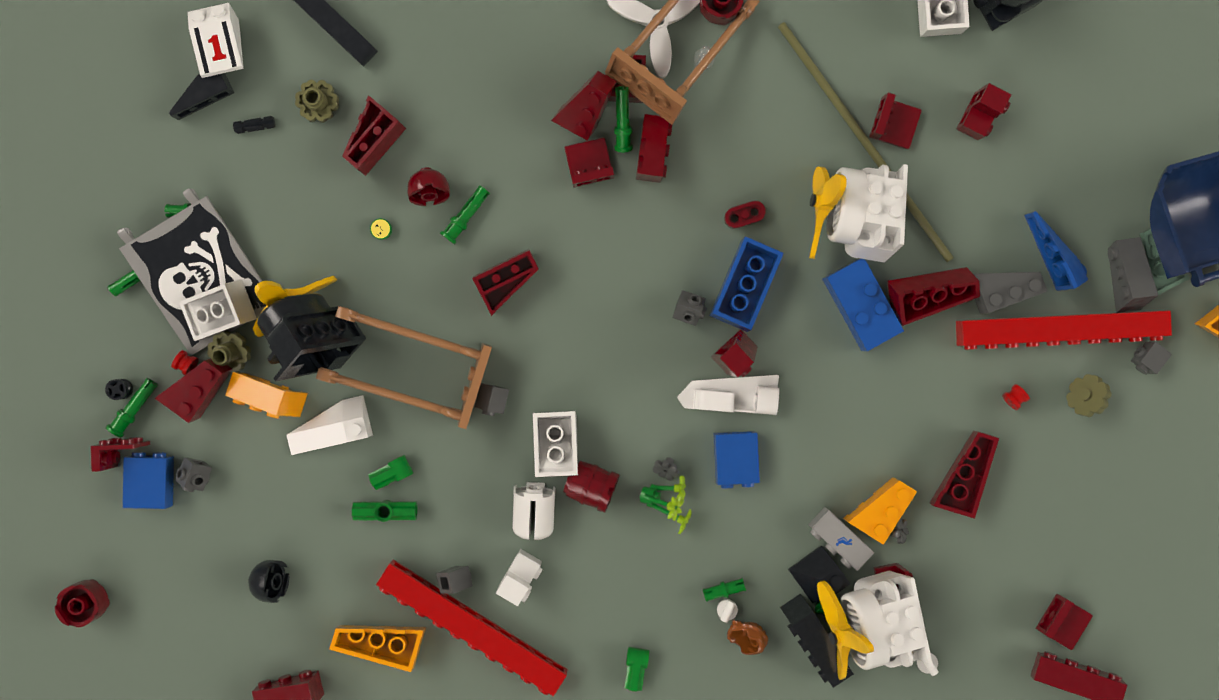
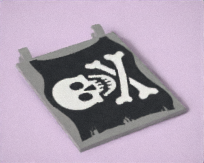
(188, 258)

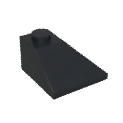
(815, 568)

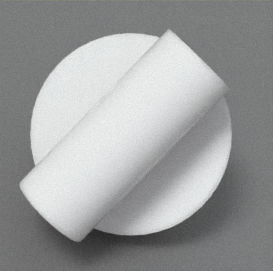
(727, 610)
(929, 668)

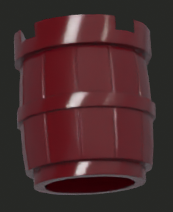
(592, 486)

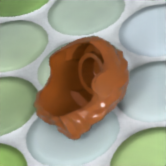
(748, 636)

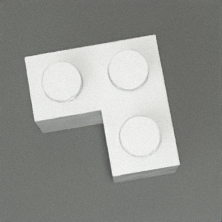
(516, 582)

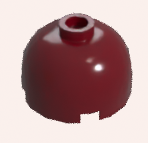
(428, 186)

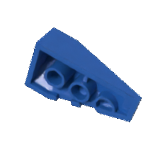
(1060, 261)

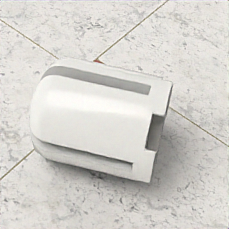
(543, 511)

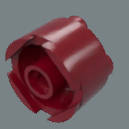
(720, 12)
(81, 603)

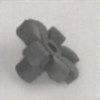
(666, 469)
(900, 531)

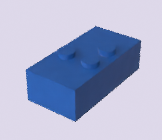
(746, 284)
(863, 305)

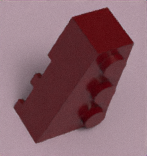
(586, 106)
(372, 137)
(653, 149)
(504, 279)
(195, 390)
(300, 687)

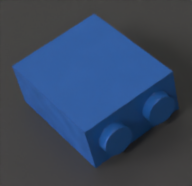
(736, 459)
(148, 481)

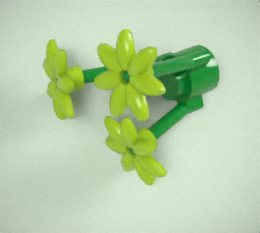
(651, 497)

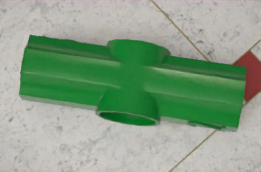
(398, 510)

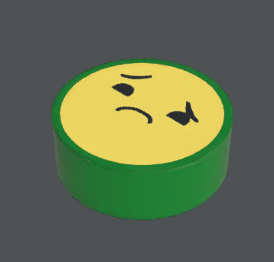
(381, 229)

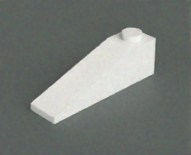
(336, 425)

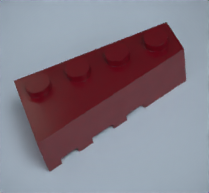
(931, 293)
(736, 355)
(967, 477)
(1077, 678)

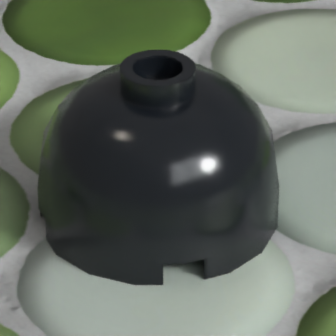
(269, 581)

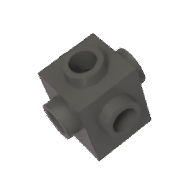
(689, 308)
(193, 474)

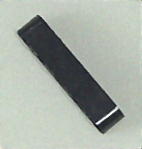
(339, 29)

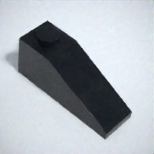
(201, 94)

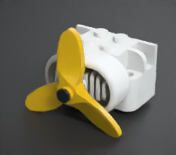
(861, 209)
(876, 622)

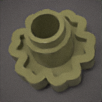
(316, 101)
(229, 350)
(1088, 395)

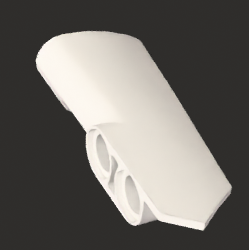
(739, 394)

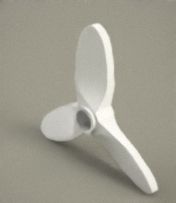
(659, 40)

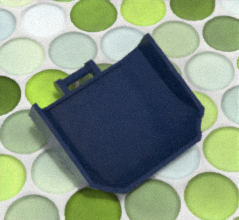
(1187, 218)

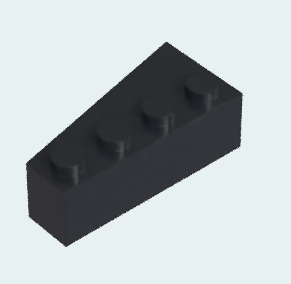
(814, 639)

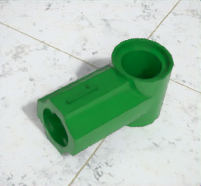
(394, 471)
(636, 664)

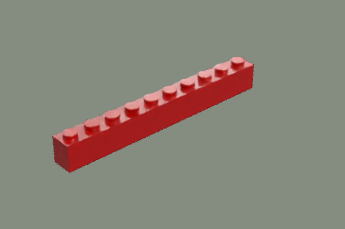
(1063, 328)
(472, 627)

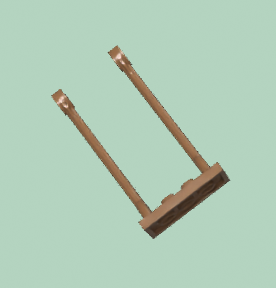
(654, 90)
(468, 395)

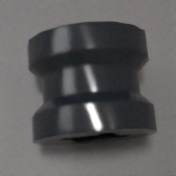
(114, 390)

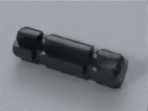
(254, 124)

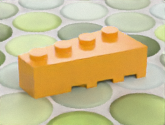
(380, 644)

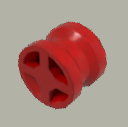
(184, 362)
(1016, 397)

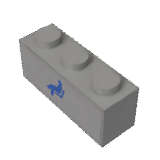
(840, 539)

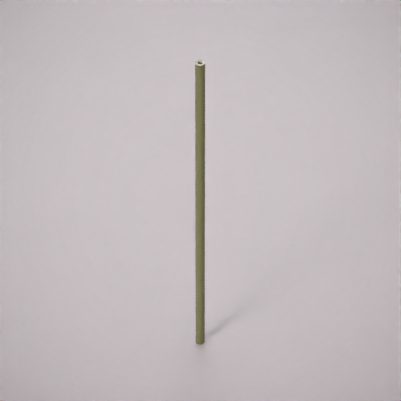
(861, 135)

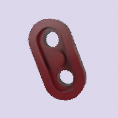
(744, 214)

